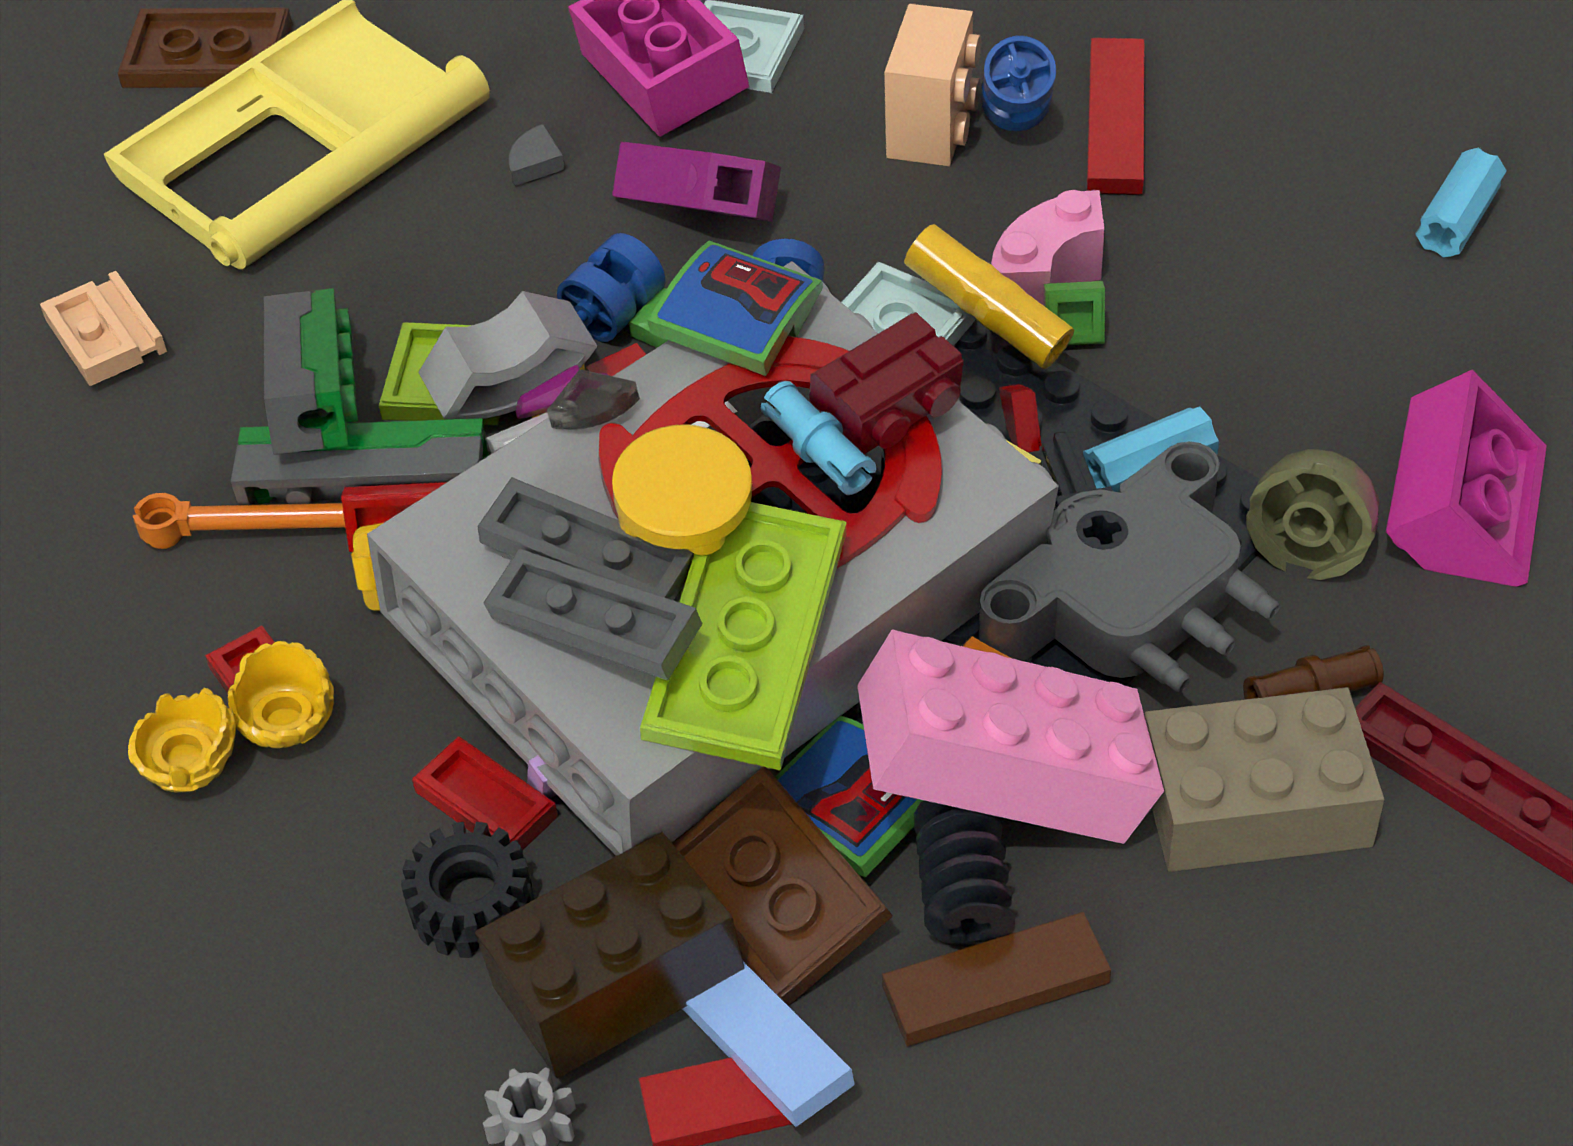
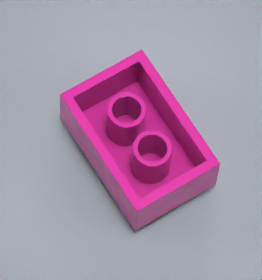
(661, 56)

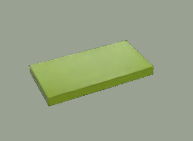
(757, 637)

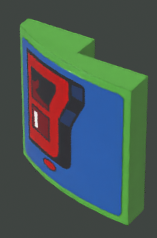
(734, 306)
(837, 793)

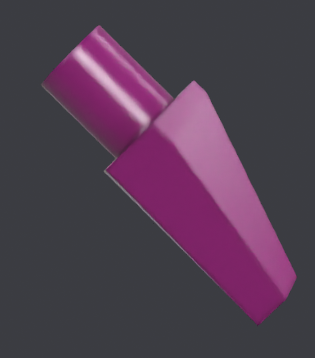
(541, 397)

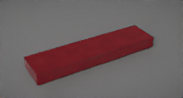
(1469, 778)

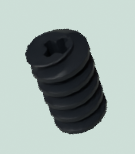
(962, 874)

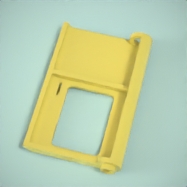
(332, 80)

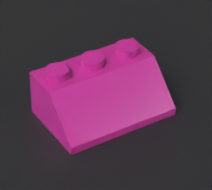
(1467, 484)

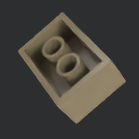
(1263, 779)

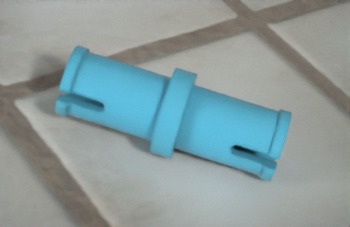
(818, 438)

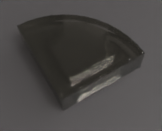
(592, 401)

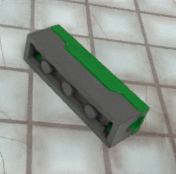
(308, 371)
(374, 457)

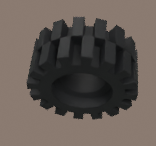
(460, 857)

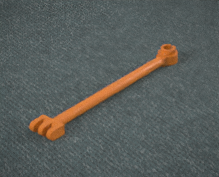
(165, 519)

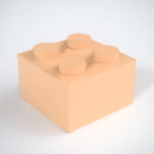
(931, 84)

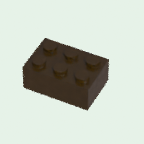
(610, 953)

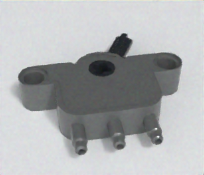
(1125, 569)

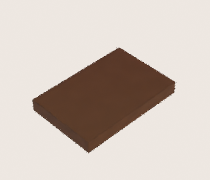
(197, 44)
(783, 883)

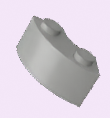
(494, 362)

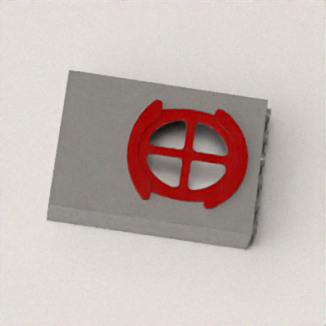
(915, 561)

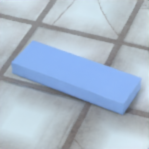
(771, 1045)

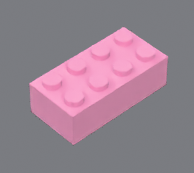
(1007, 738)

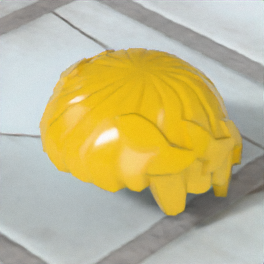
(281, 695)
(183, 741)

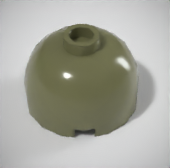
(1314, 513)

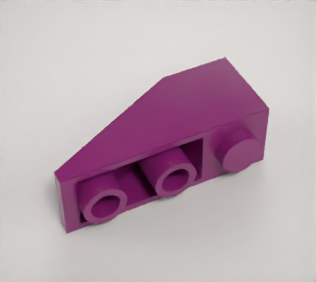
(697, 180)

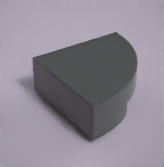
(534, 156)

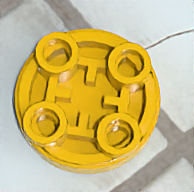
(682, 488)

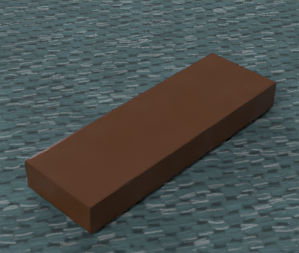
(995, 978)

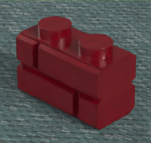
(889, 383)

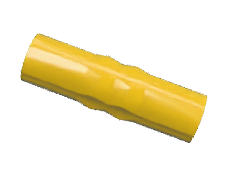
(988, 296)

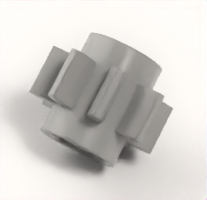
(529, 1111)

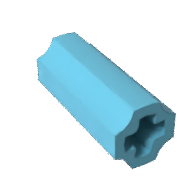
(1460, 202)
(1125, 455)

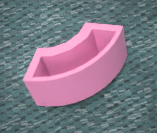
(1054, 243)

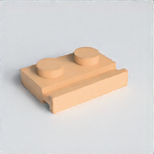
(102, 328)

